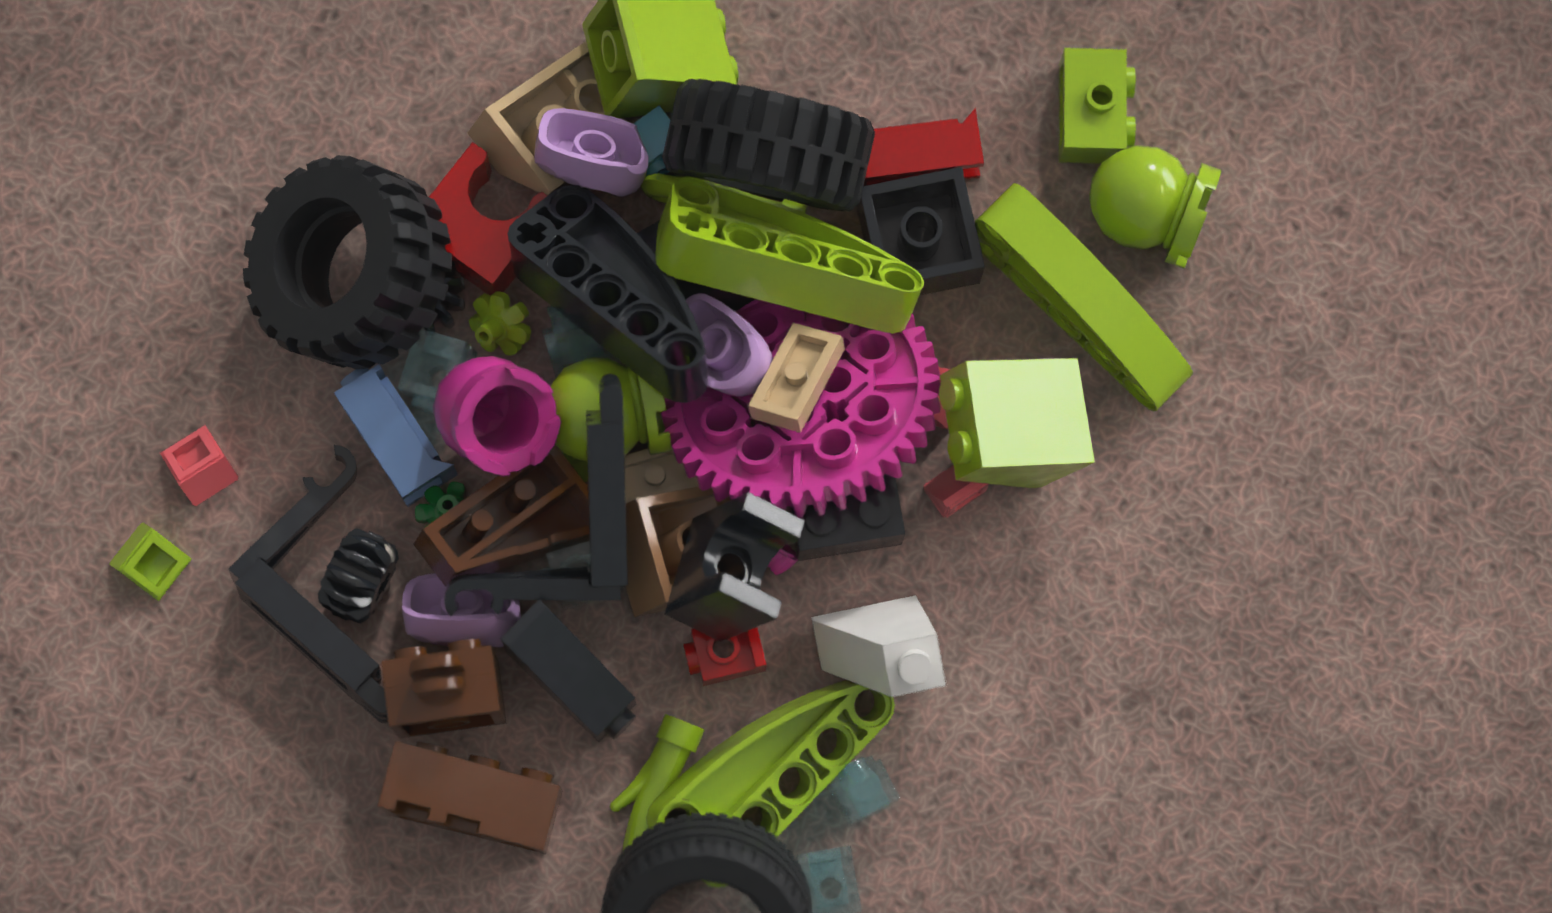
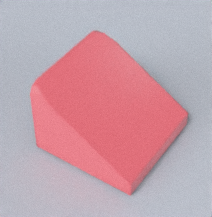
(199, 466)
(950, 494)

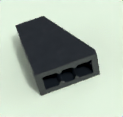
(569, 672)

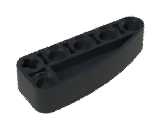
(611, 288)

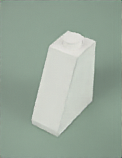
(881, 647)

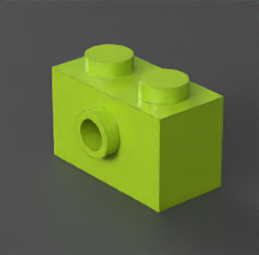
(1094, 104)

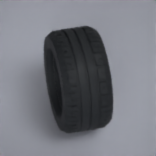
(711, 851)

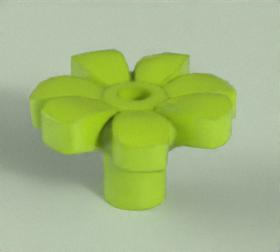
(499, 323)

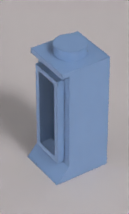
(392, 433)

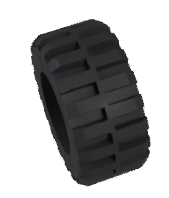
(769, 144)
(295, 251)

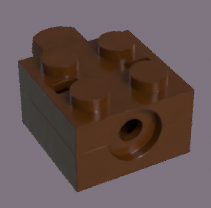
(443, 689)

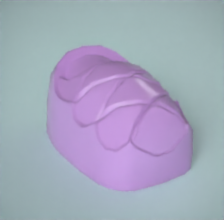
(591, 151)
(733, 347)
(474, 619)

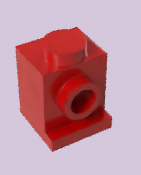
(744, 661)

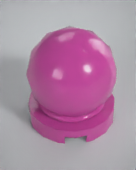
(496, 414)

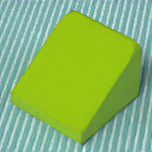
(150, 561)

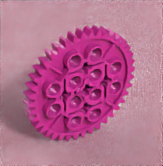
(875, 379)

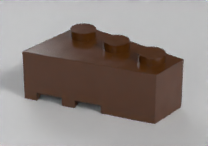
(510, 521)
(470, 796)

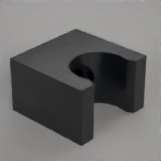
(740, 542)

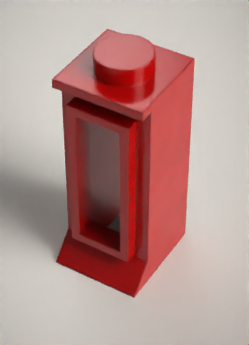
(925, 149)

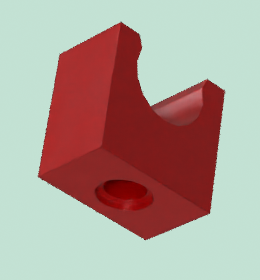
(477, 243)

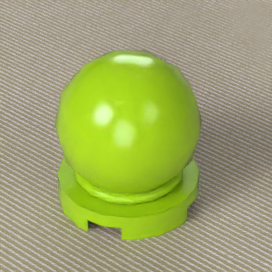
(1150, 200)
(578, 391)

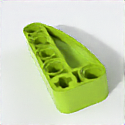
(781, 257)
(1080, 296)
(750, 762)

